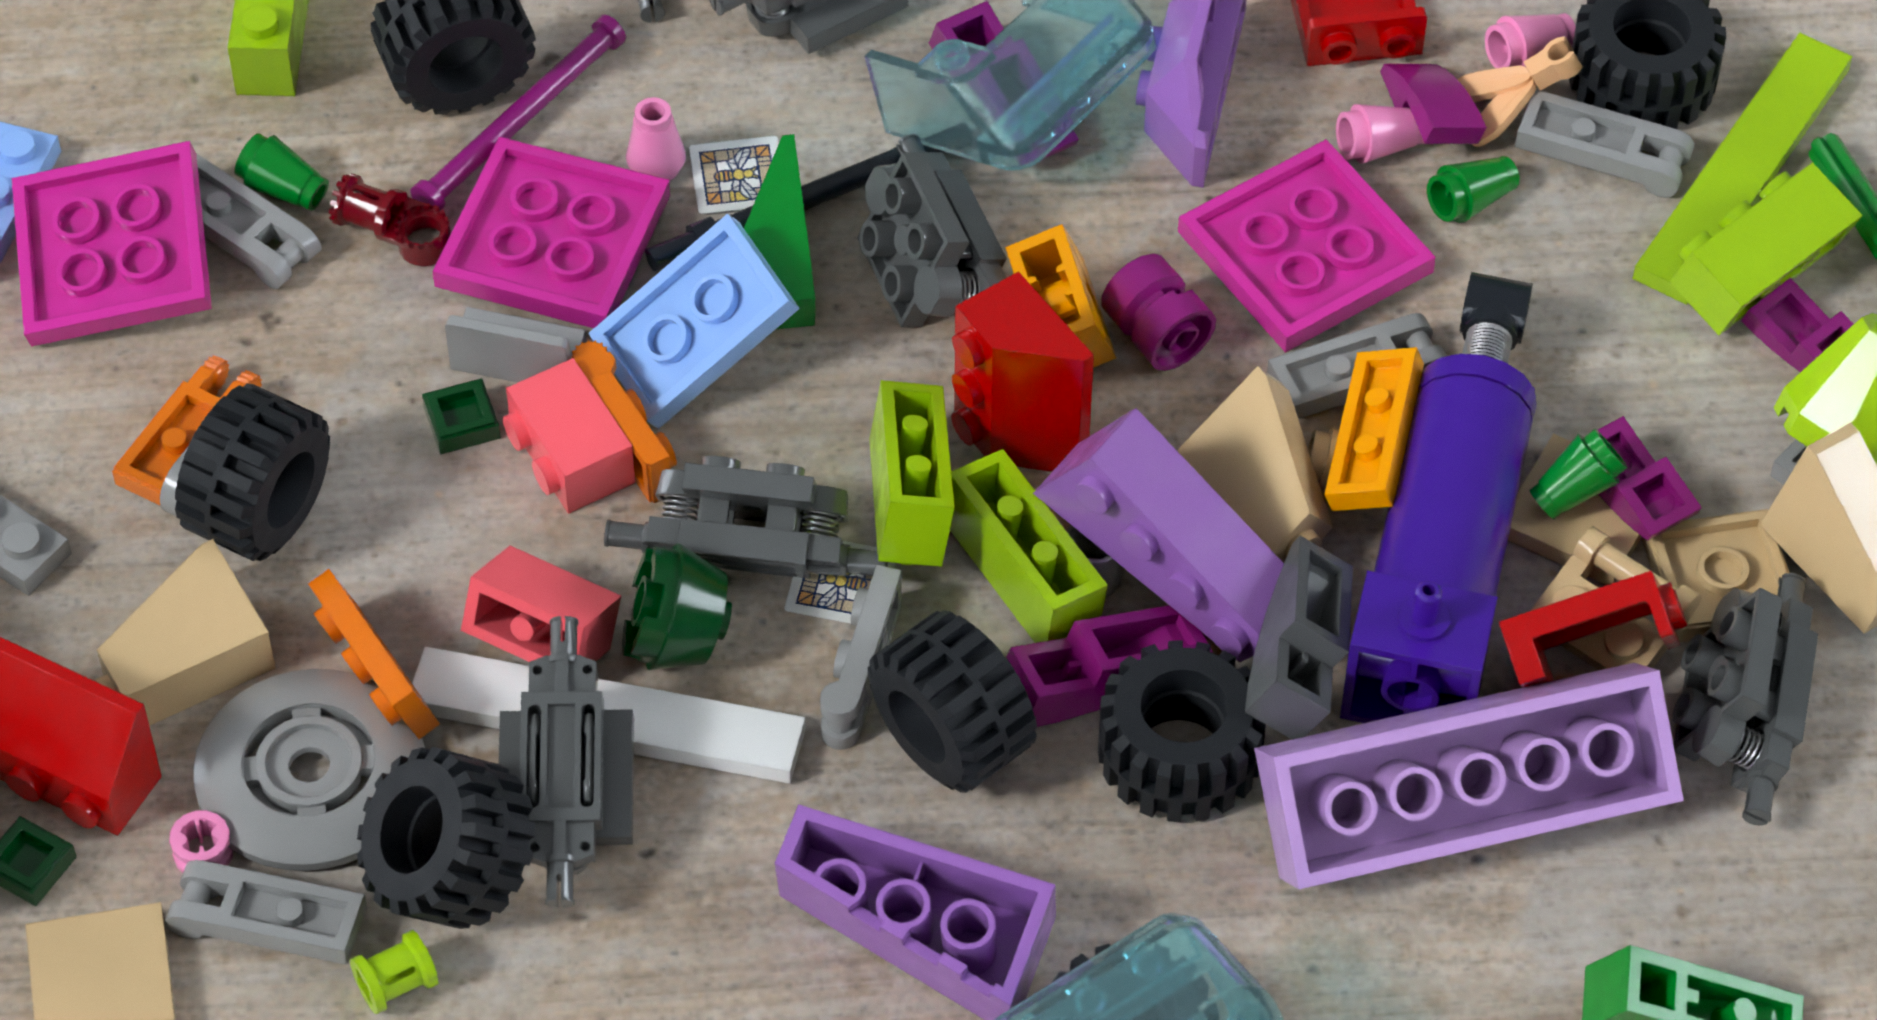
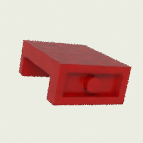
(1359, 30)
(1586, 615)

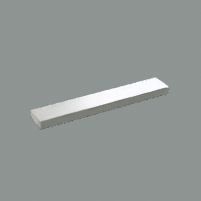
(665, 722)

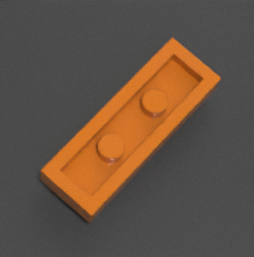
(370, 656)

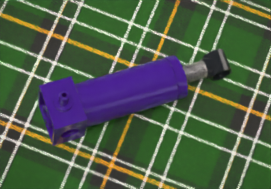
(1444, 541)

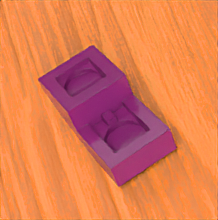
(1437, 102)
(1794, 325)
(1649, 492)

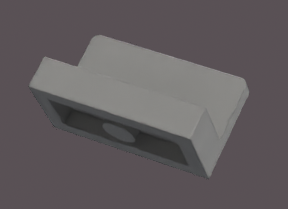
(507, 344)

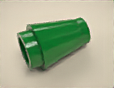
(279, 172)
(1469, 187)
(1578, 474)

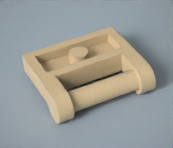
(1624, 644)

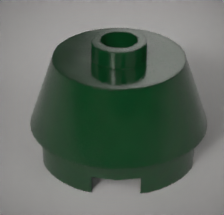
(676, 609)

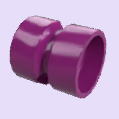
(1152, 307)

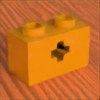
(1062, 279)

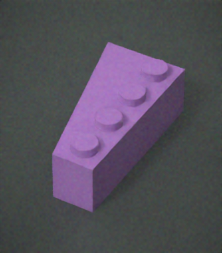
(1167, 529)
(924, 909)

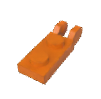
(172, 429)
(650, 450)

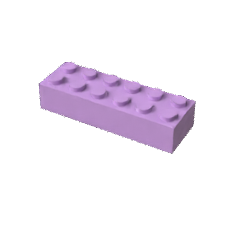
(1468, 775)

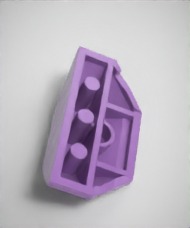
(1190, 80)

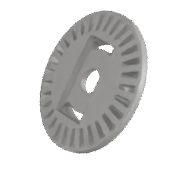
(264, 806)

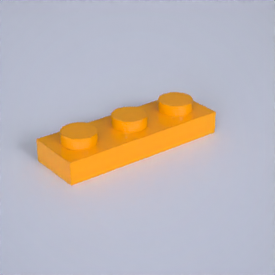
(1374, 429)

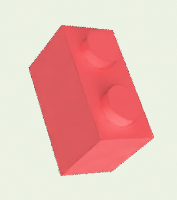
(569, 436)
(519, 594)

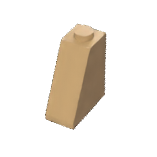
(1261, 464)
(1830, 521)
(187, 639)

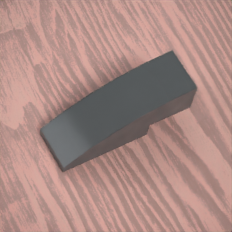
(1301, 641)

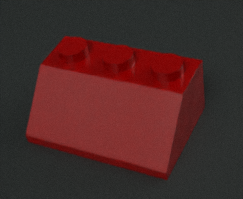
(1019, 377)
(73, 741)

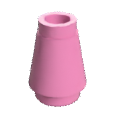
(1523, 36)
(1375, 132)
(655, 141)

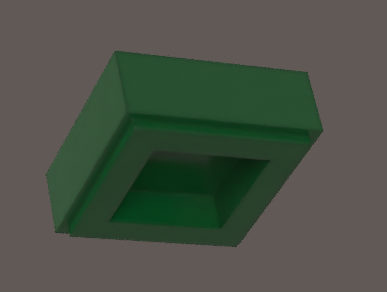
(461, 416)
(32, 860)

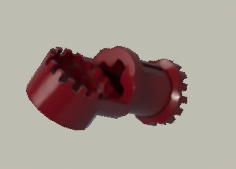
(391, 217)

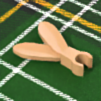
(1515, 85)

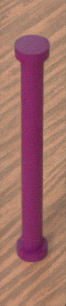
(605, 35)

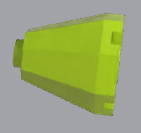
(1836, 389)

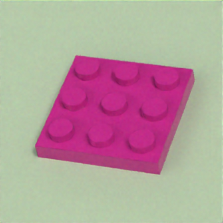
(551, 233)
(110, 243)
(1306, 245)

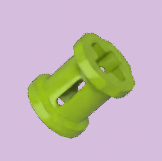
(394, 971)

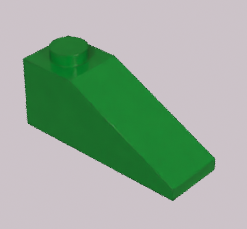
(780, 231)
(1661, 987)

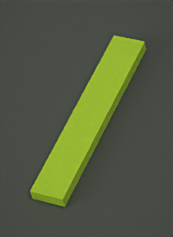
(1748, 154)

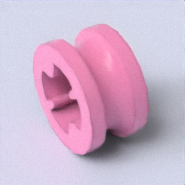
(197, 825)

